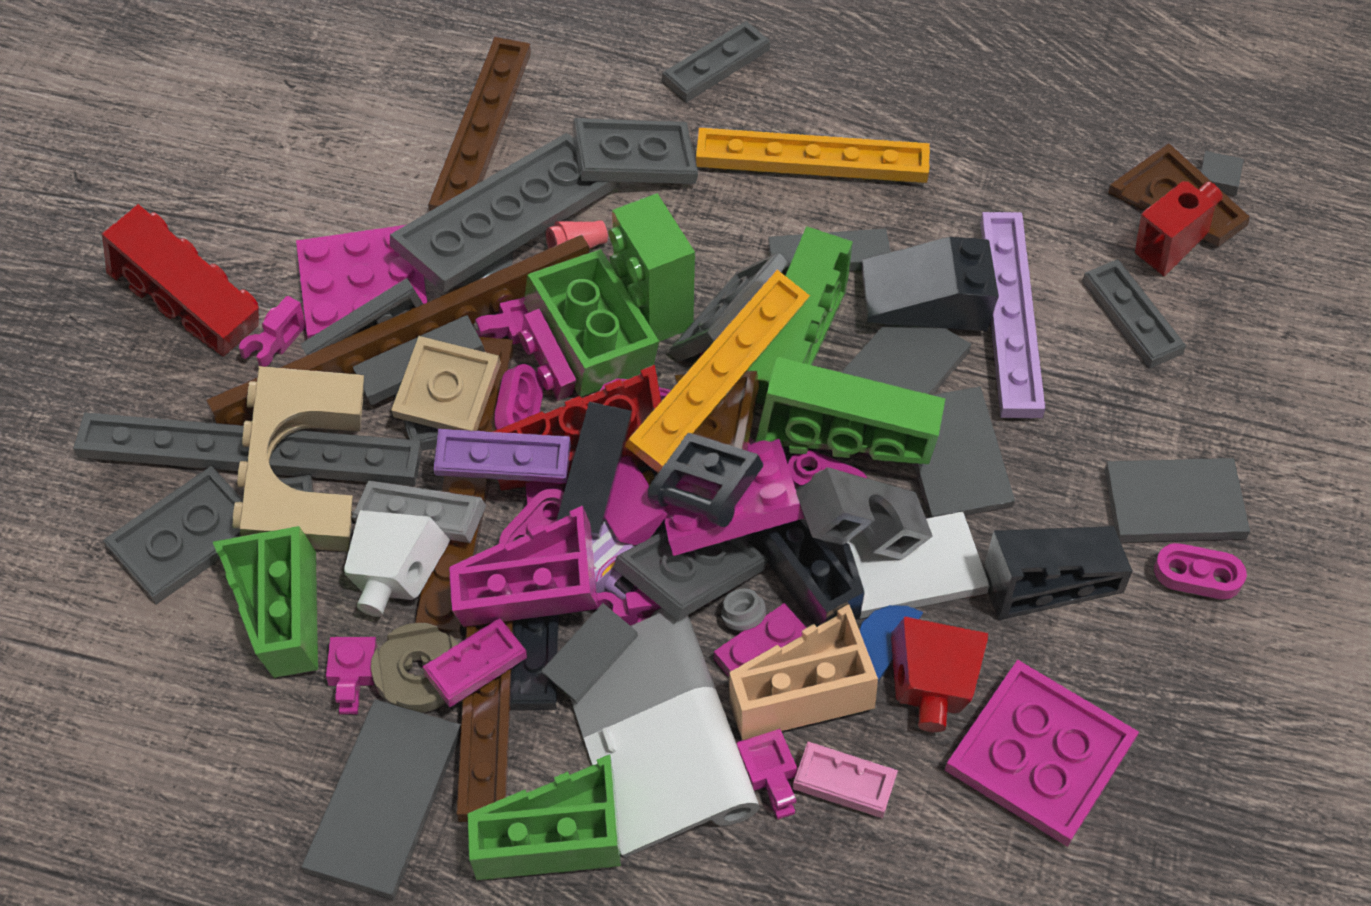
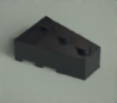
(1053, 568)
(813, 570)

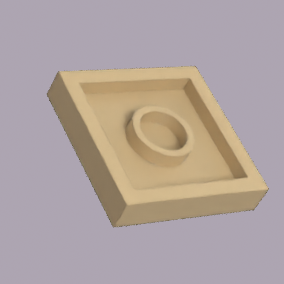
(446, 385)

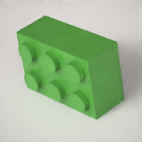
(654, 264)
(592, 320)

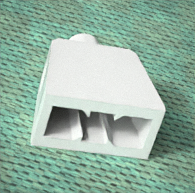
(392, 557)

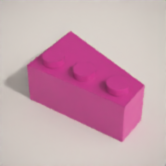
(528, 577)

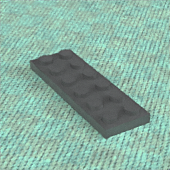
(498, 214)

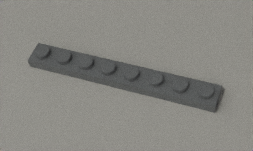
(222, 448)

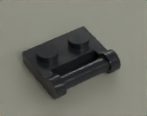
(708, 466)

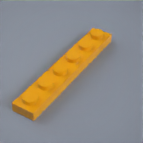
(813, 155)
(717, 370)

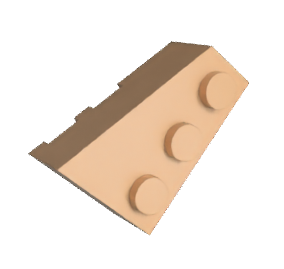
(805, 681)

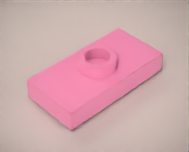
(845, 779)

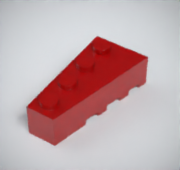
(178, 280)
(635, 394)

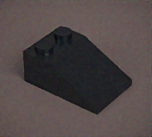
(932, 285)

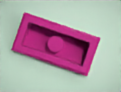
(629, 509)

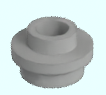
(743, 609)

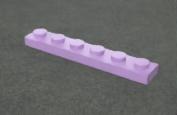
(1013, 319)

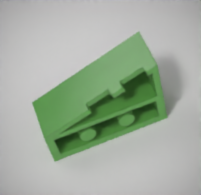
(276, 596)
(549, 828)

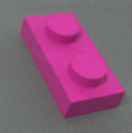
(553, 368)
(777, 628)

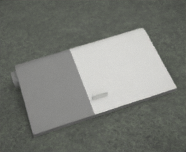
(665, 738)

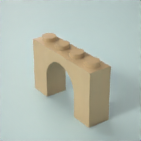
(283, 404)

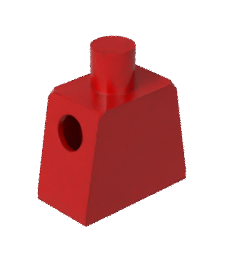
(1176, 224)
(936, 668)

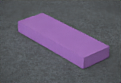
(502, 456)

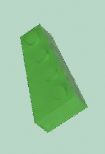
(822, 272)
(848, 415)

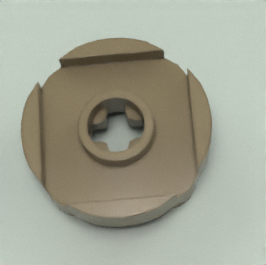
(397, 655)

